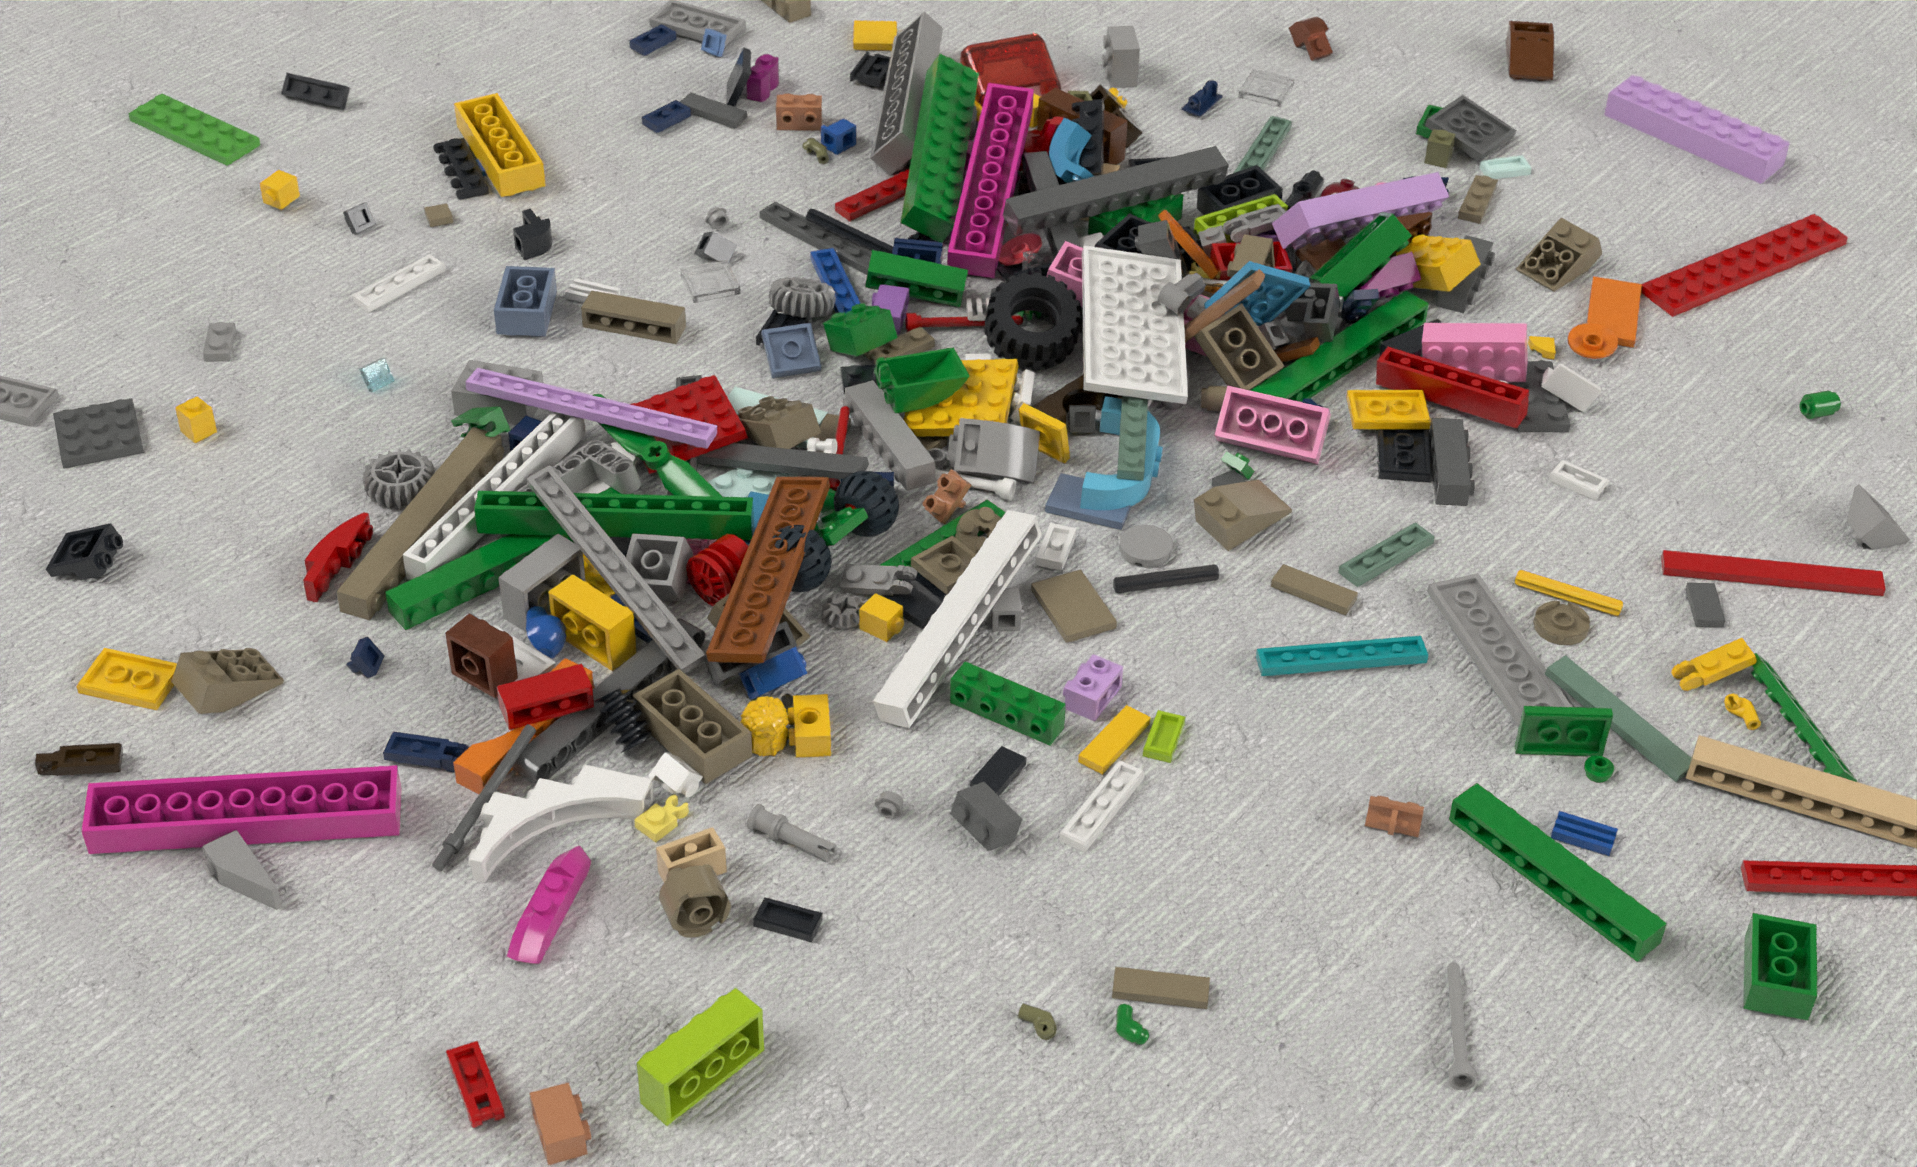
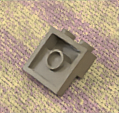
(943, 563)

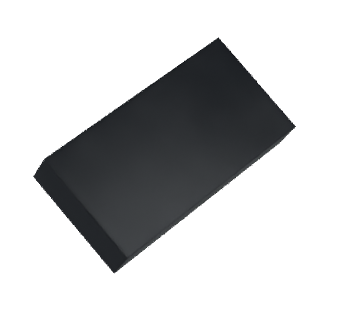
(1000, 770)
(788, 919)

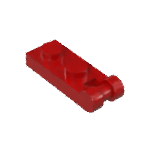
(475, 1083)

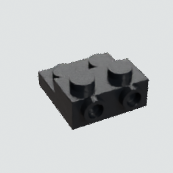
(86, 552)

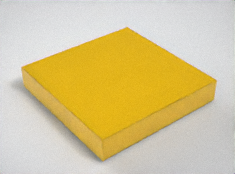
(874, 35)
(1053, 433)

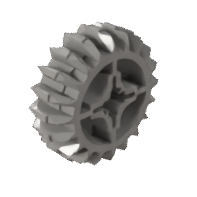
(802, 297)
(396, 477)

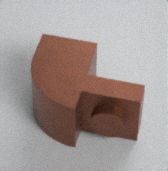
(1312, 34)

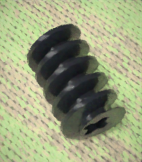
(624, 718)

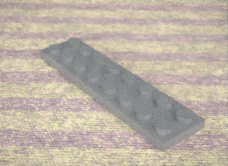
(1495, 644)

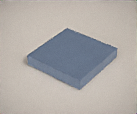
(791, 350)

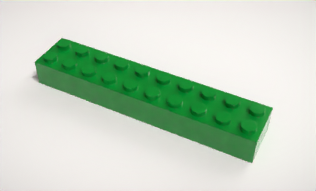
(940, 148)

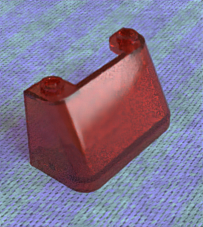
(1011, 62)

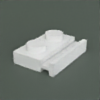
(1022, 394)

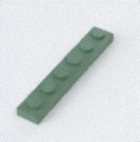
(1132, 438)

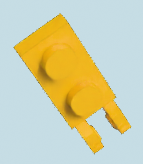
(1714, 665)

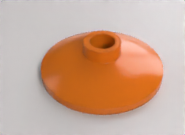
(1592, 340)

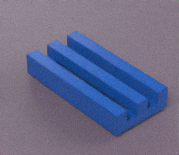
(1584, 830)

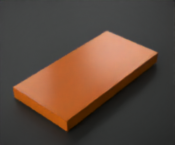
(1616, 307)

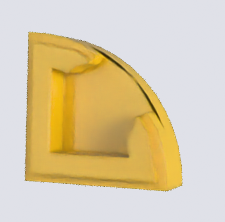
(1543, 345)

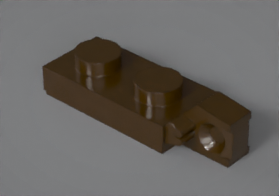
(81, 760)

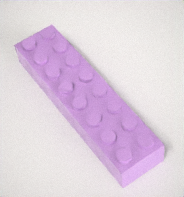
(1697, 129)
(1353, 210)

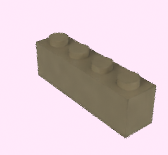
(633, 317)

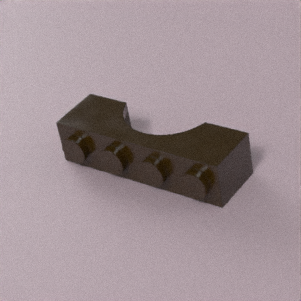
(1073, 393)

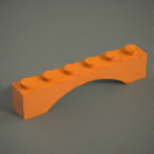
(481, 759)

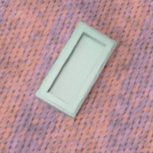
(1505, 167)

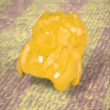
(767, 723)

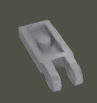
(1253, 222)
(877, 579)

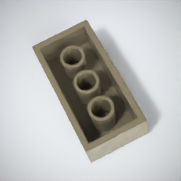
(693, 725)

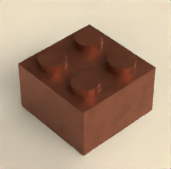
(481, 654)

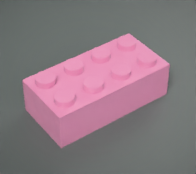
(1480, 348)
(1272, 424)

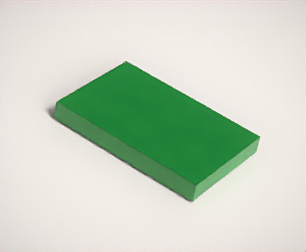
(1563, 731)

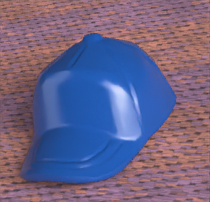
(545, 631)

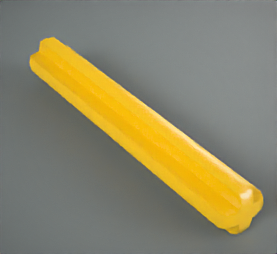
(1569, 592)

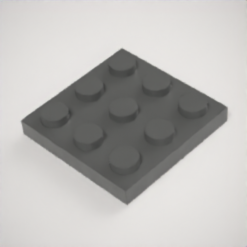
(1475, 128)
(98, 433)

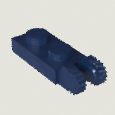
(423, 750)

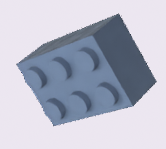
(525, 301)

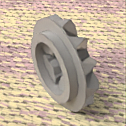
(832, 614)

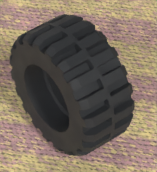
(1039, 295)

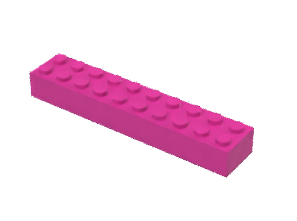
(990, 179)
(257, 805)

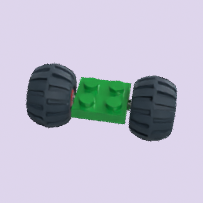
(861, 505)

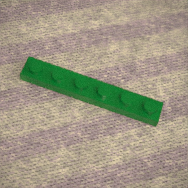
(946, 531)
(1794, 712)

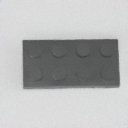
(1545, 410)

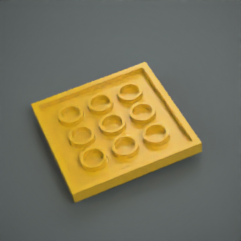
(982, 397)

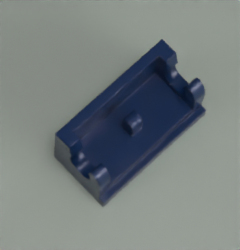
(919, 249)

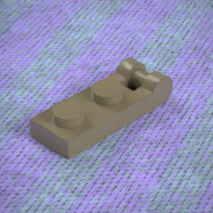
(908, 343)

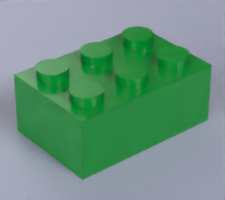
(1780, 966)

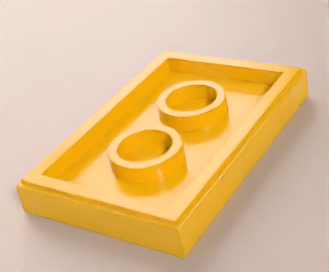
(1388, 409)
(128, 679)

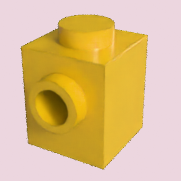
(279, 189)
(196, 419)
(881, 617)

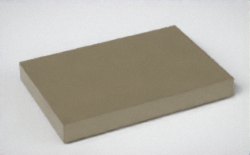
(1073, 606)

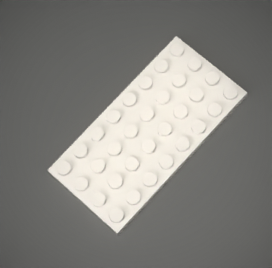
(1129, 336)

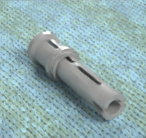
(779, 828)

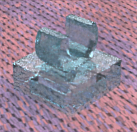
(376, 375)

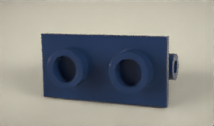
(1203, 100)

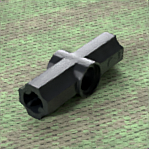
(1305, 188)

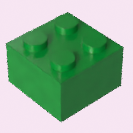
(860, 329)

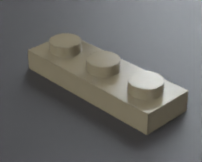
(1477, 199)

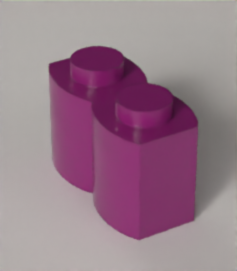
(763, 78)

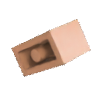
(559, 1123)

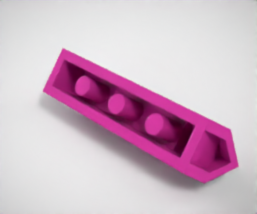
(549, 906)

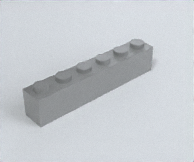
(890, 436)

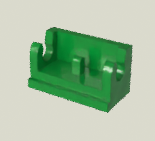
(484, 418)

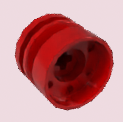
(716, 568)

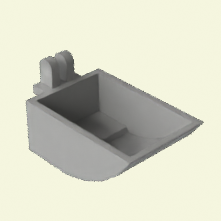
(994, 450)

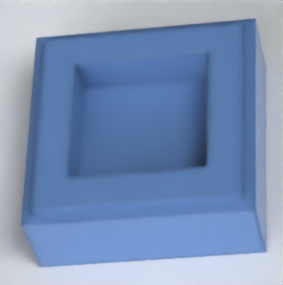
(713, 42)

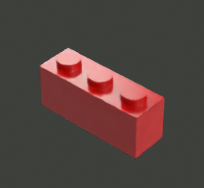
(545, 696)

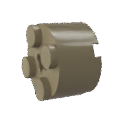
(694, 900)

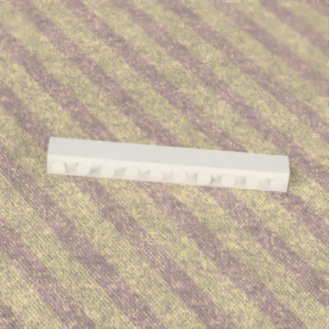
(457, 528)
(957, 619)

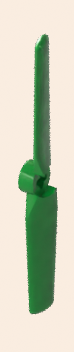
(674, 473)

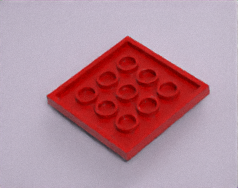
(700, 402)

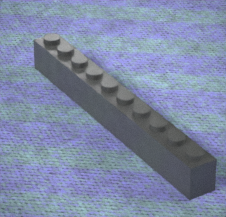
(1115, 190)

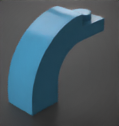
(1066, 151)

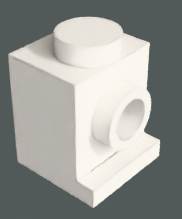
(676, 775)

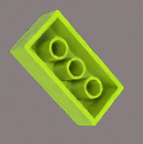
(700, 1056)

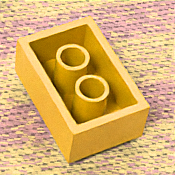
(1442, 261)
(594, 622)

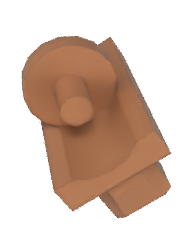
(947, 497)
(1394, 816)

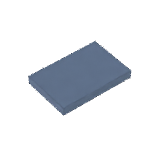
(1066, 502)

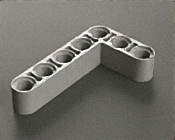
(595, 462)

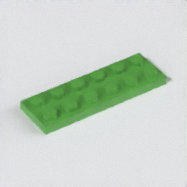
(194, 129)

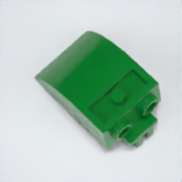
(920, 378)

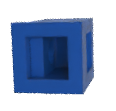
(839, 136)

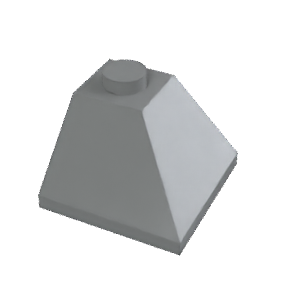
(1872, 522)

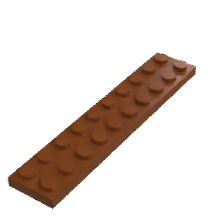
(767, 572)

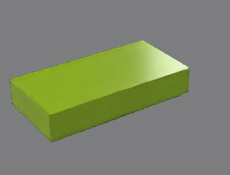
(1164, 736)

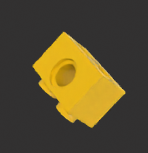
(811, 725)

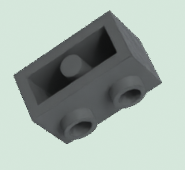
(986, 816)

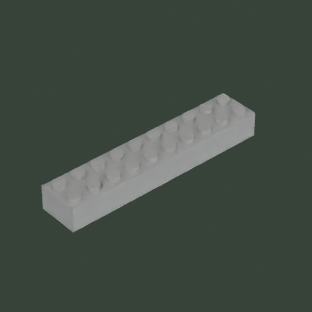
(899, 111)

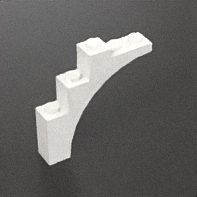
(550, 804)

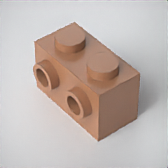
(799, 112)

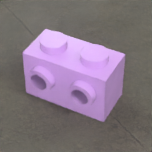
(1093, 687)

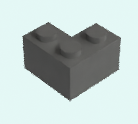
(1318, 310)

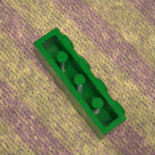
(917, 276)
(1007, 703)

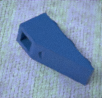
(773, 673)

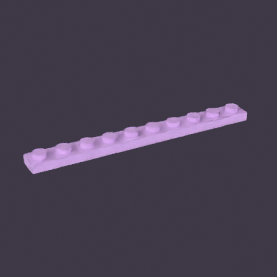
(592, 408)

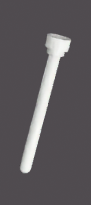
(1004, 488)

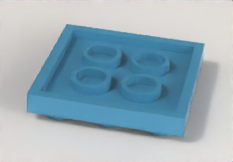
(1272, 296)

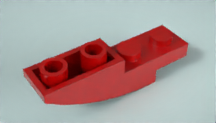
(335, 551)

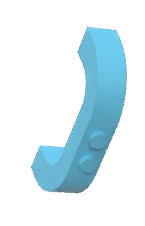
(1108, 491)

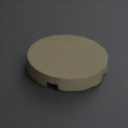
(1561, 623)

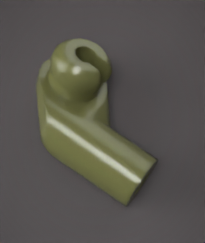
(821, 151)
(1041, 1019)

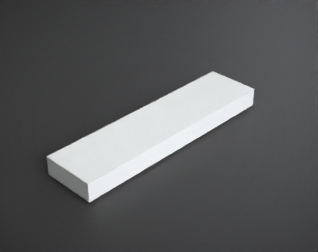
(399, 283)
(1101, 806)

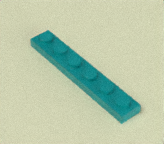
(1341, 655)

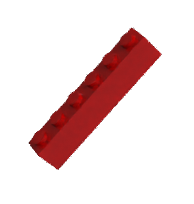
(1453, 387)

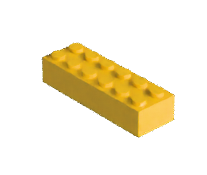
(499, 145)

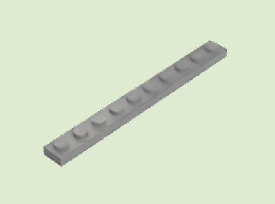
(616, 570)

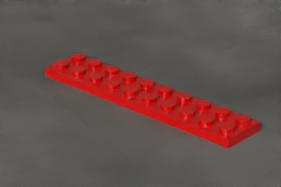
(1743, 264)

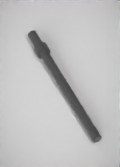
(454, 840)

